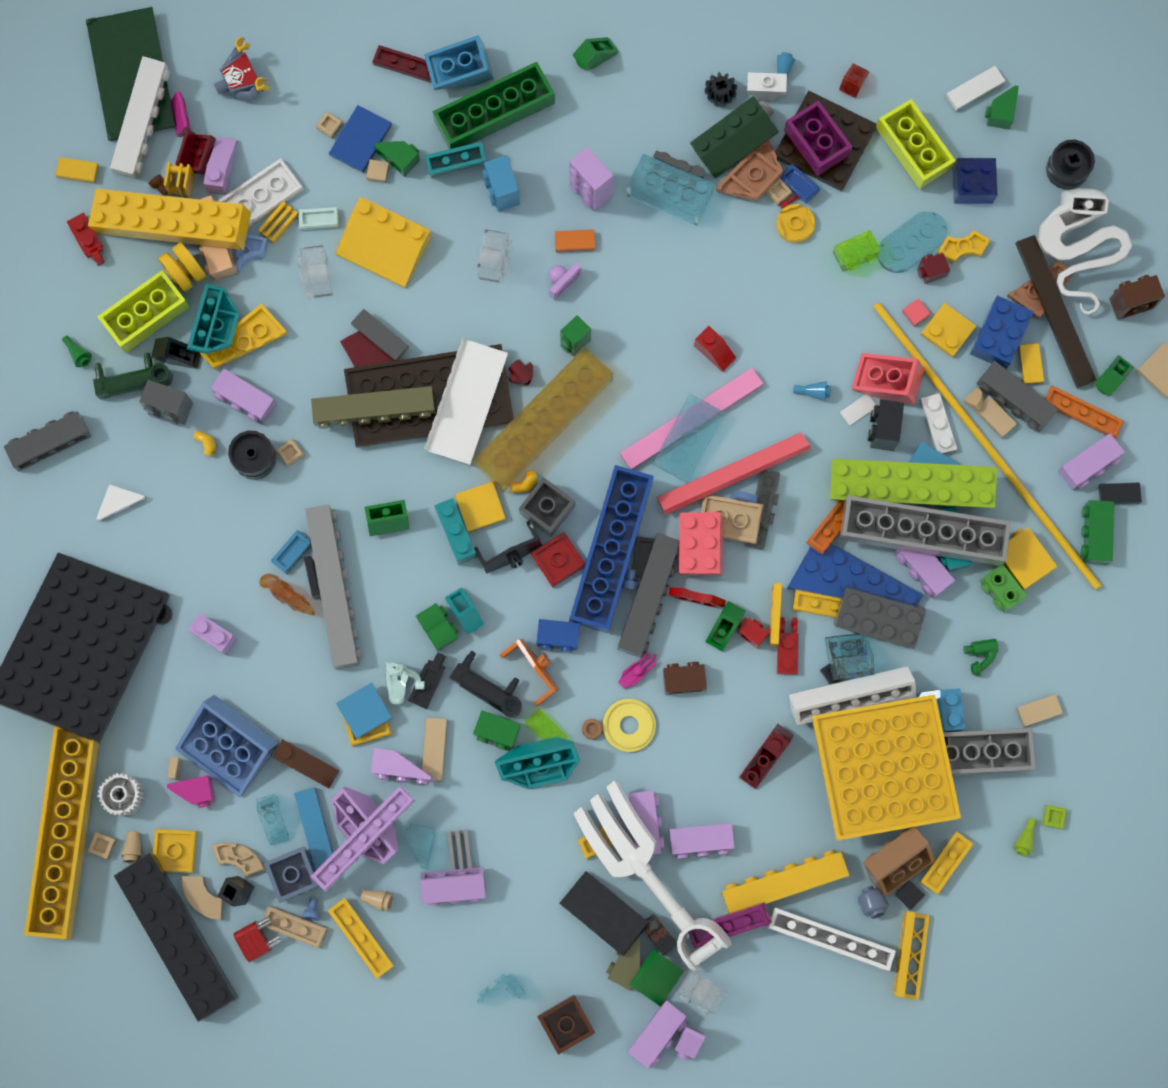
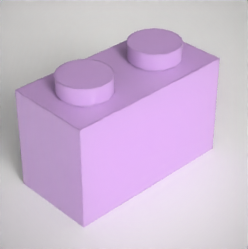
(212, 634)

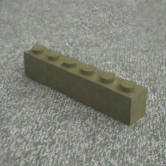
(373, 406)

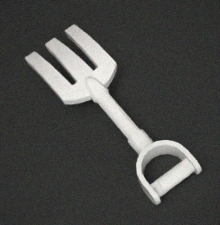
(636, 862)

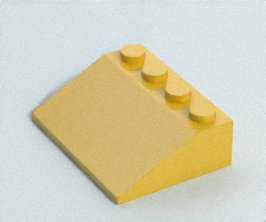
(383, 242)

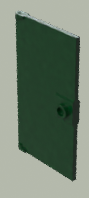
(117, 51)

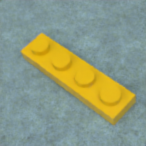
(361, 938)

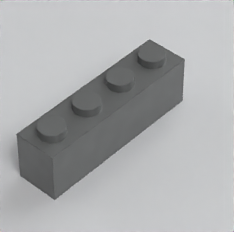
(1016, 396)
(47, 440)

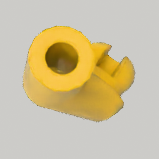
(527, 484)

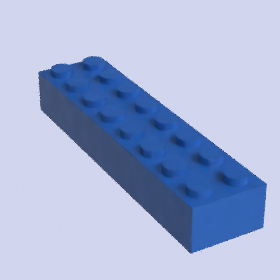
(611, 549)

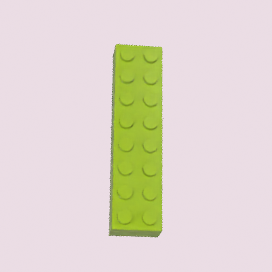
(914, 482)

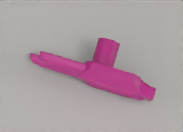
(635, 672)

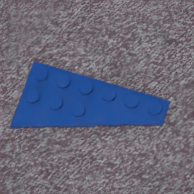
(836, 568)

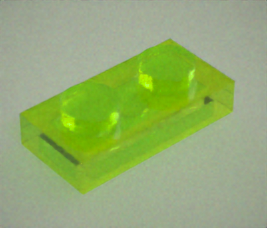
(544, 726)

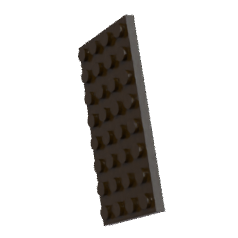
(415, 373)

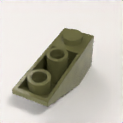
(626, 966)

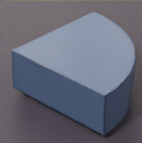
(737, 495)

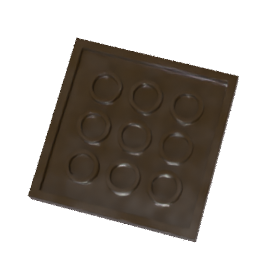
(853, 126)

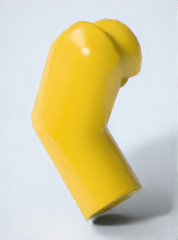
(208, 442)

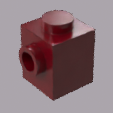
(933, 268)

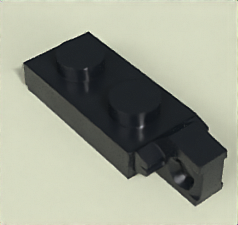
(432, 675)

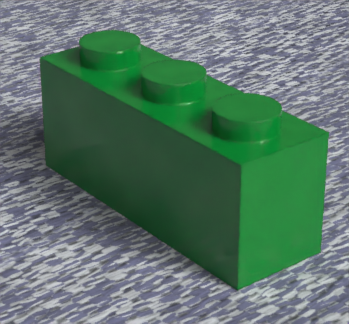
(1098, 532)

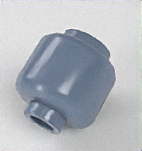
(873, 902)

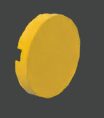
(795, 223)

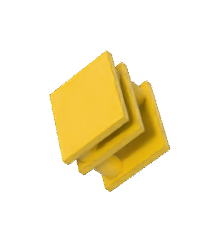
(183, 186)

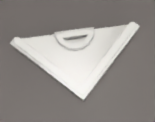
(117, 500)

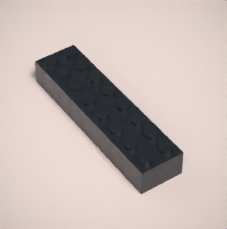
(176, 937)

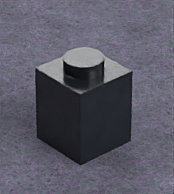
(236, 891)

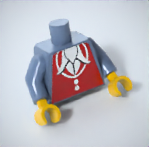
(240, 75)

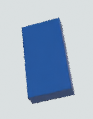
(800, 184)

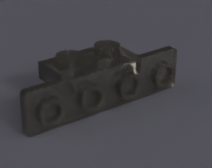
(767, 496)

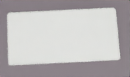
(858, 409)

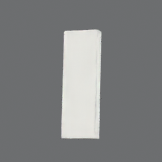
(975, 88)

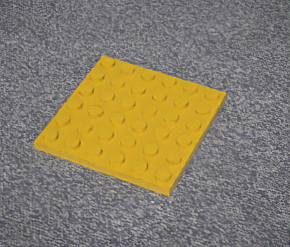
(886, 767)

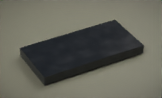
(604, 913)

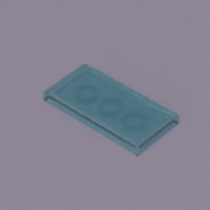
(688, 438)

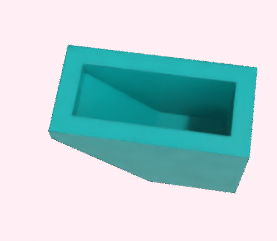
(464, 611)

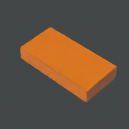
(574, 240)

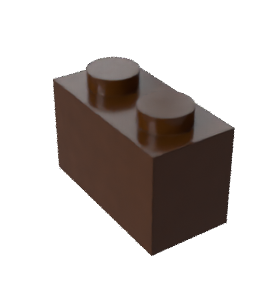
(684, 678)

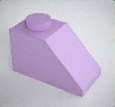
(689, 1043)

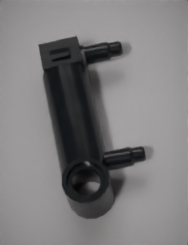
(484, 688)

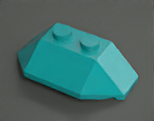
(214, 321)
(539, 763)

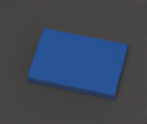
(358, 138)

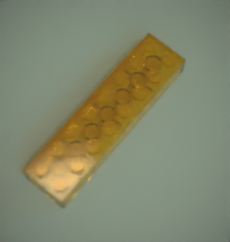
(543, 419)

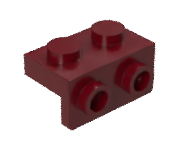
(195, 151)

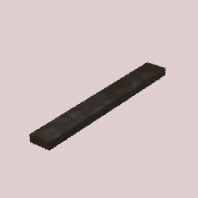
(1055, 311)

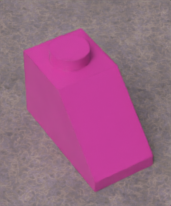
(195, 791)

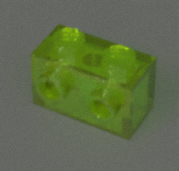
(857, 251)

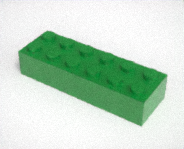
(494, 106)

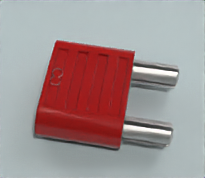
(253, 940)

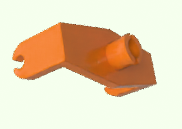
(539, 666)

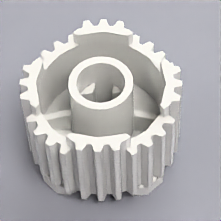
(129, 803)

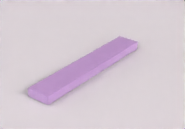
(362, 838)

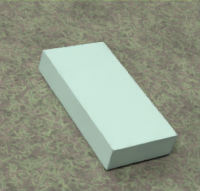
(318, 218)

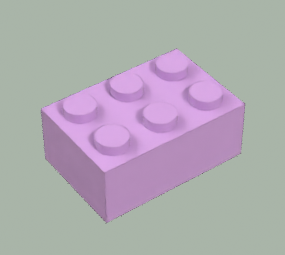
(590, 179)

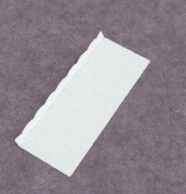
(466, 401)

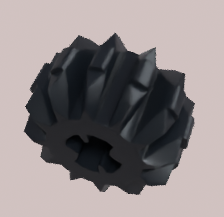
(713, 89)

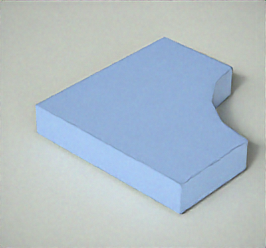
(254, 248)

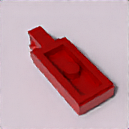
(86, 238)

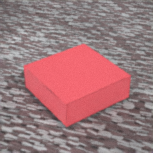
(916, 312)

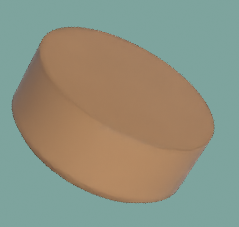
(592, 729)

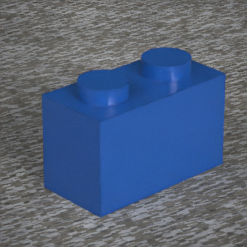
(558, 635)

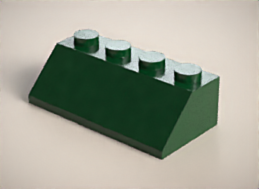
(734, 137)

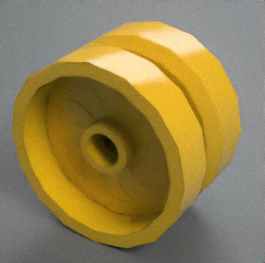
(182, 267)

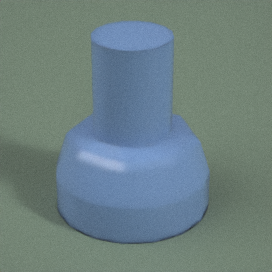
(630, 582)
(311, 913)

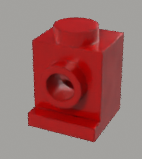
(752, 631)

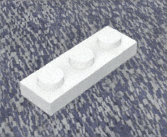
(938, 424)

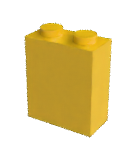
(1027, 558)

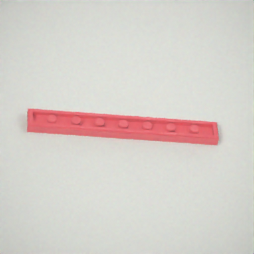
(733, 473)

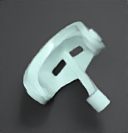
(396, 687)

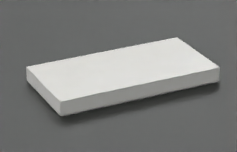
(265, 191)

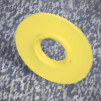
(617, 737)

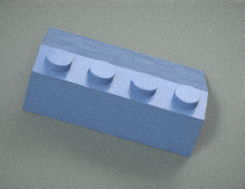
(226, 745)

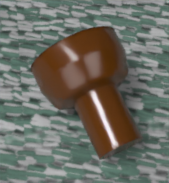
(157, 183)

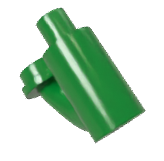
(982, 647)

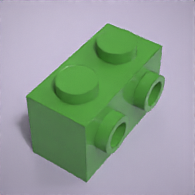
(1002, 588)

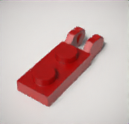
(787, 649)

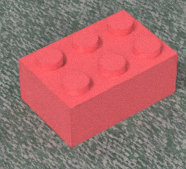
(701, 544)

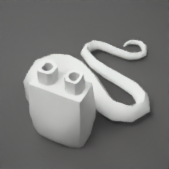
(1075, 210)

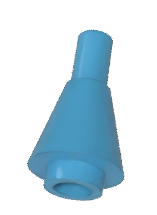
(784, 63)
(817, 390)

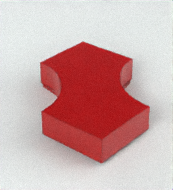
(696, 597)

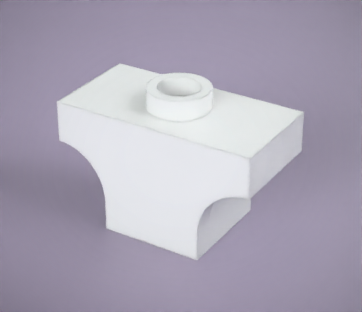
(766, 85)

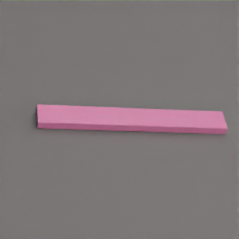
(721, 399)

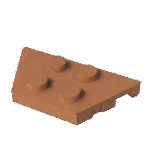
(753, 174)

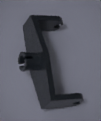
(512, 554)

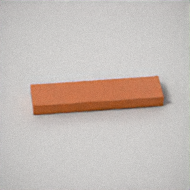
(1084, 412)

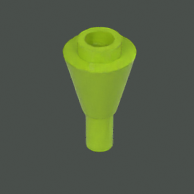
(1024, 843)

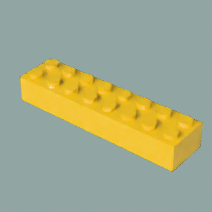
(169, 219)

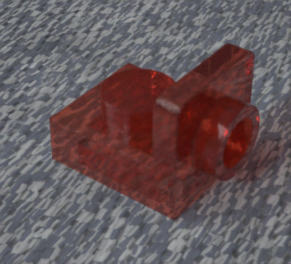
(853, 80)

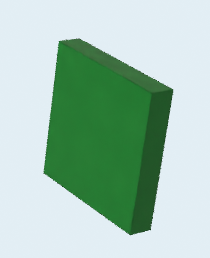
(656, 977)

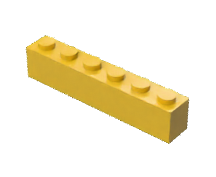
(785, 883)

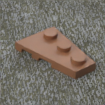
(1026, 294)

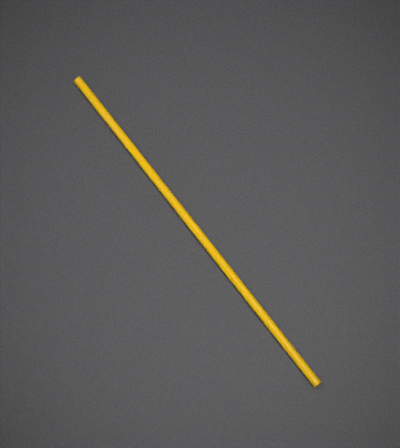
(988, 447)

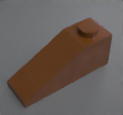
(305, 763)

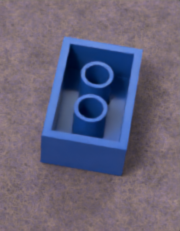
(1001, 332)

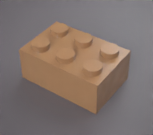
(899, 861)

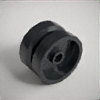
(1070, 164)
(240, 454)

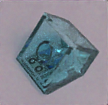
(849, 656)

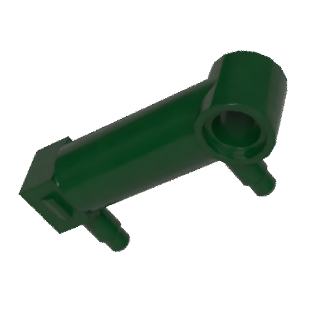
(130, 381)

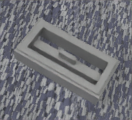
(459, 850)

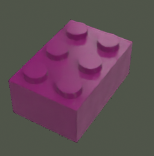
(818, 138)

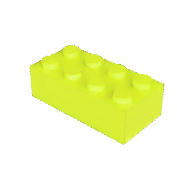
(915, 144)
(143, 311)

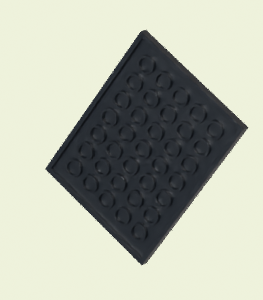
(79, 647)

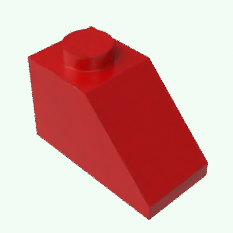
(714, 348)

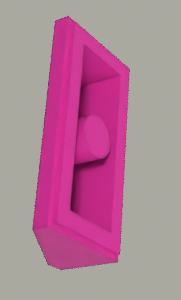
(180, 114)

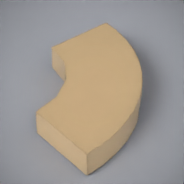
(239, 856)
(201, 898)

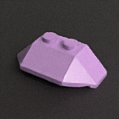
(350, 811)

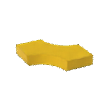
(970, 245)

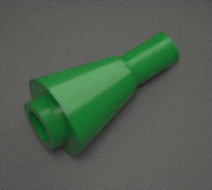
(79, 355)

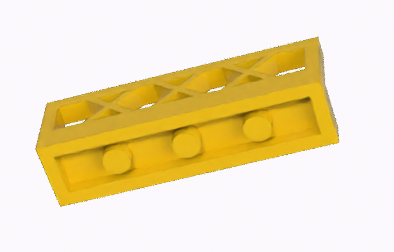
(904, 955)

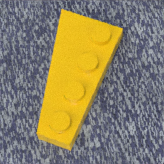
(251, 333)

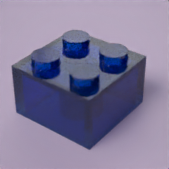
(975, 181)

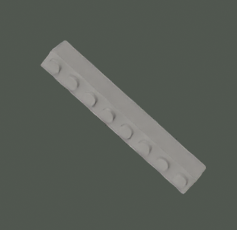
(332, 586)

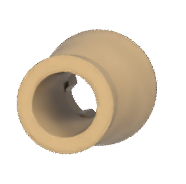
(132, 848)
(378, 899)

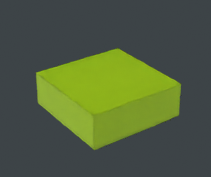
(1054, 817)

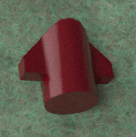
(521, 373)

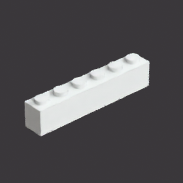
(139, 117)
(852, 694)
(831, 939)

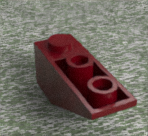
(766, 756)

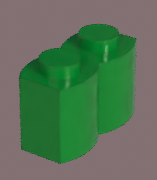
(437, 627)

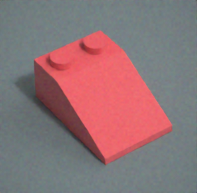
(889, 377)

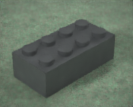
(879, 616)

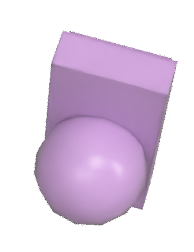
(562, 278)

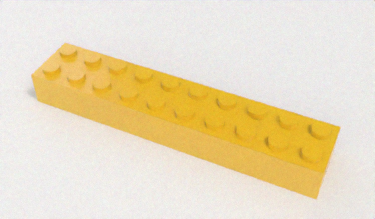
(62, 836)

